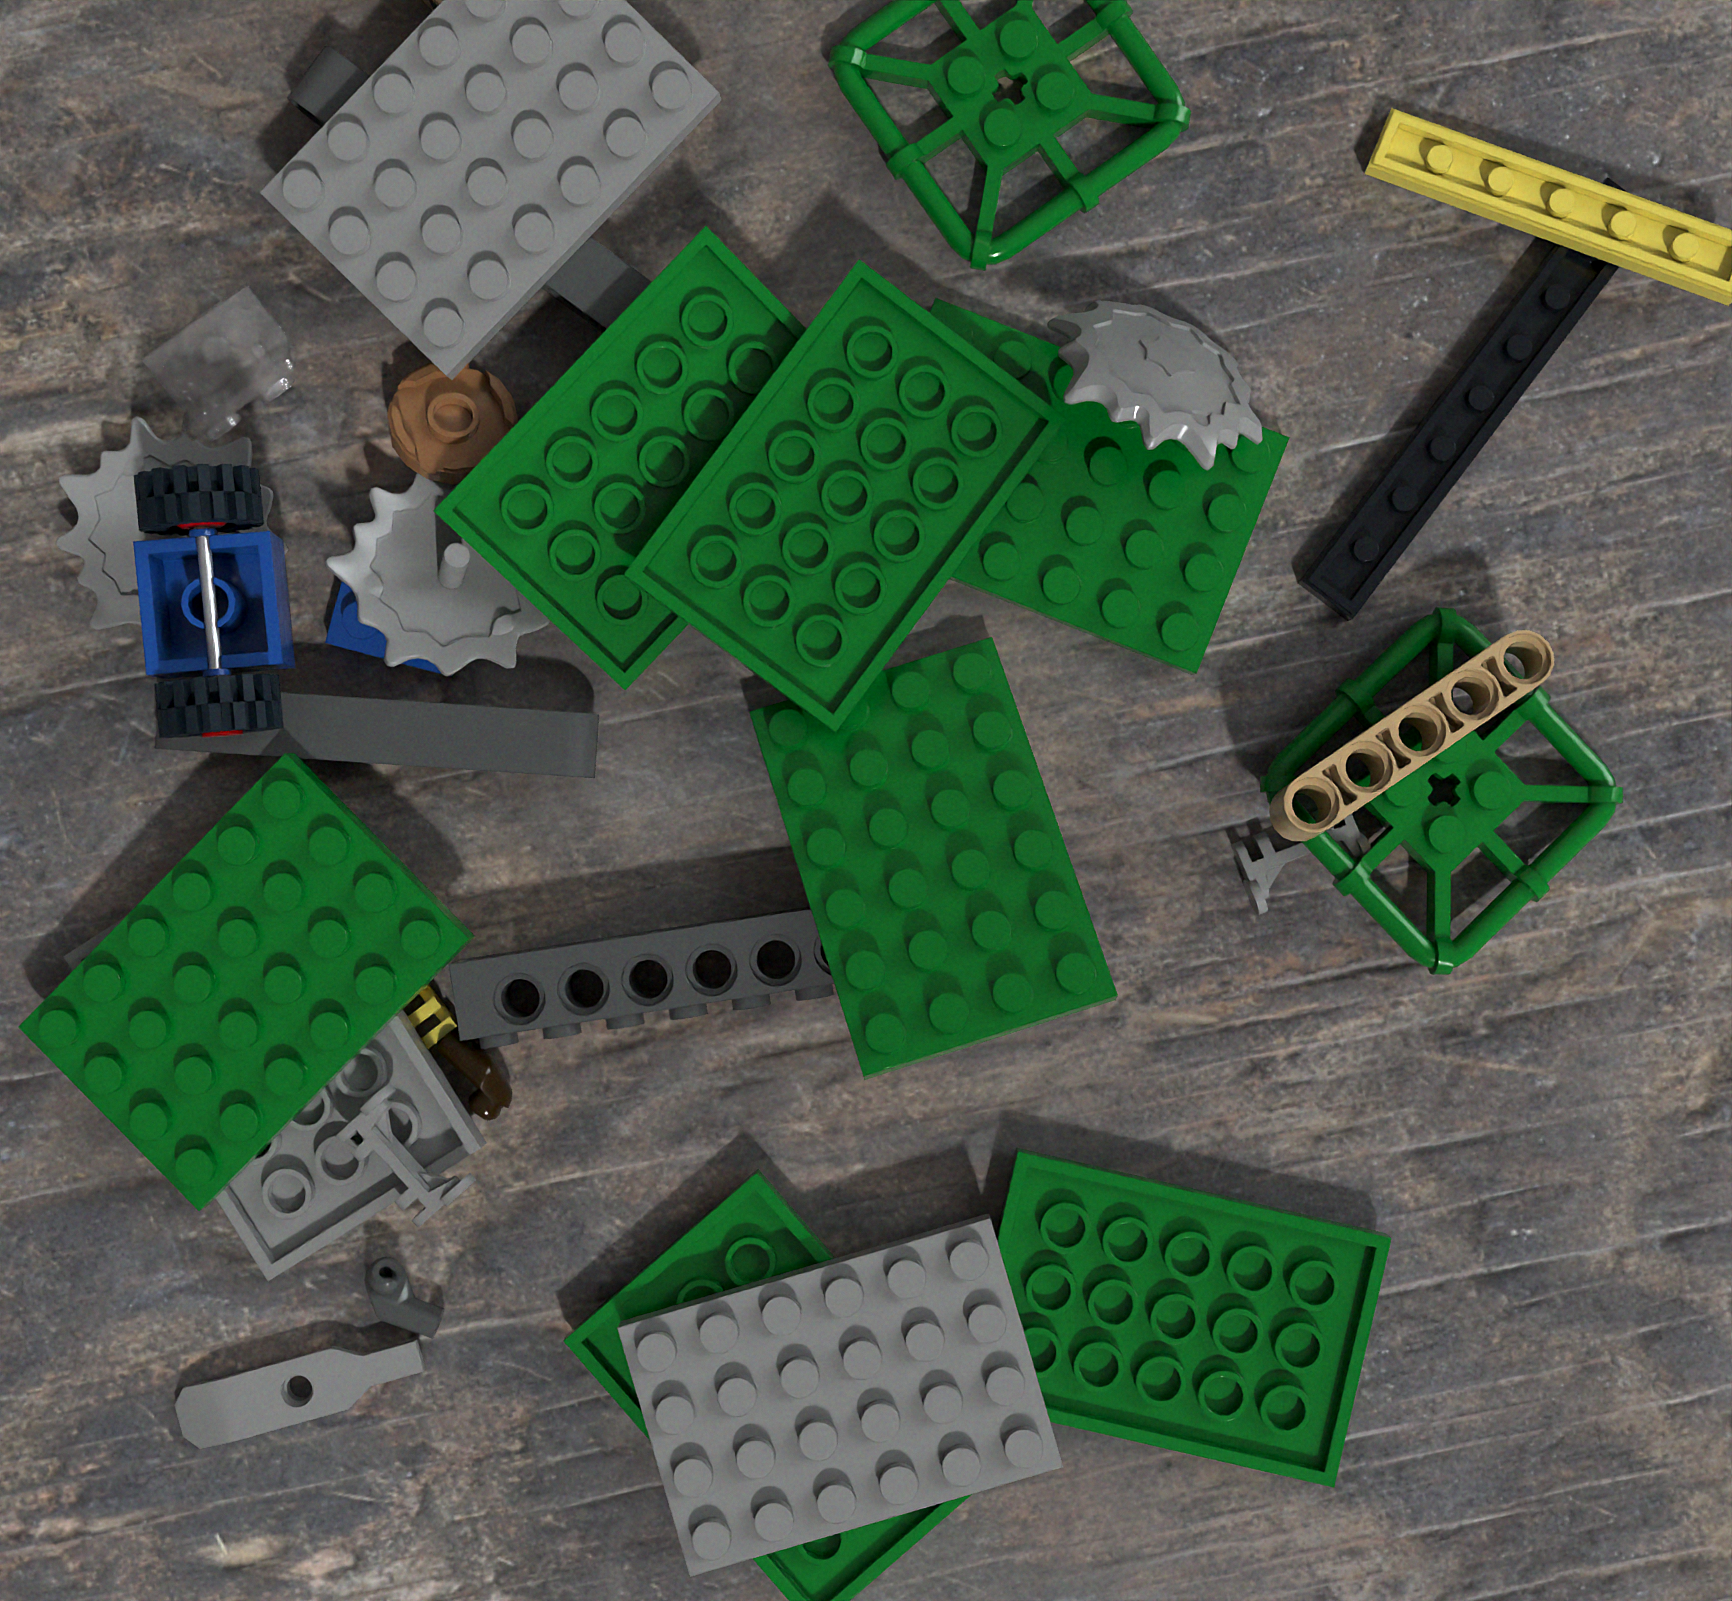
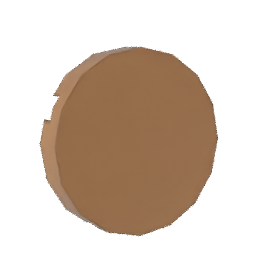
(448, 424)

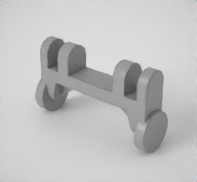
(1262, 873)
(375, 1128)

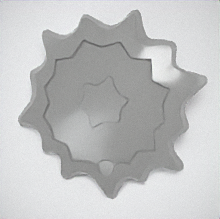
(1158, 376)
(110, 517)
(430, 586)

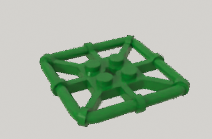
(1002, 132)
(1444, 832)

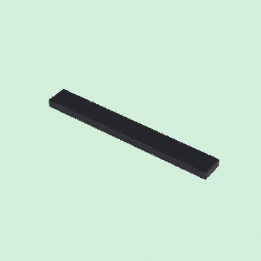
(1456, 428)

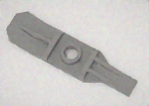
(262, 1399)

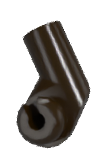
(482, 1071)

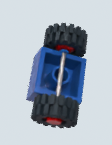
(211, 601)

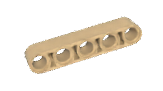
(1432, 715)

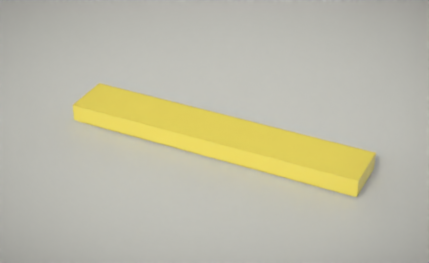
(1555, 205)

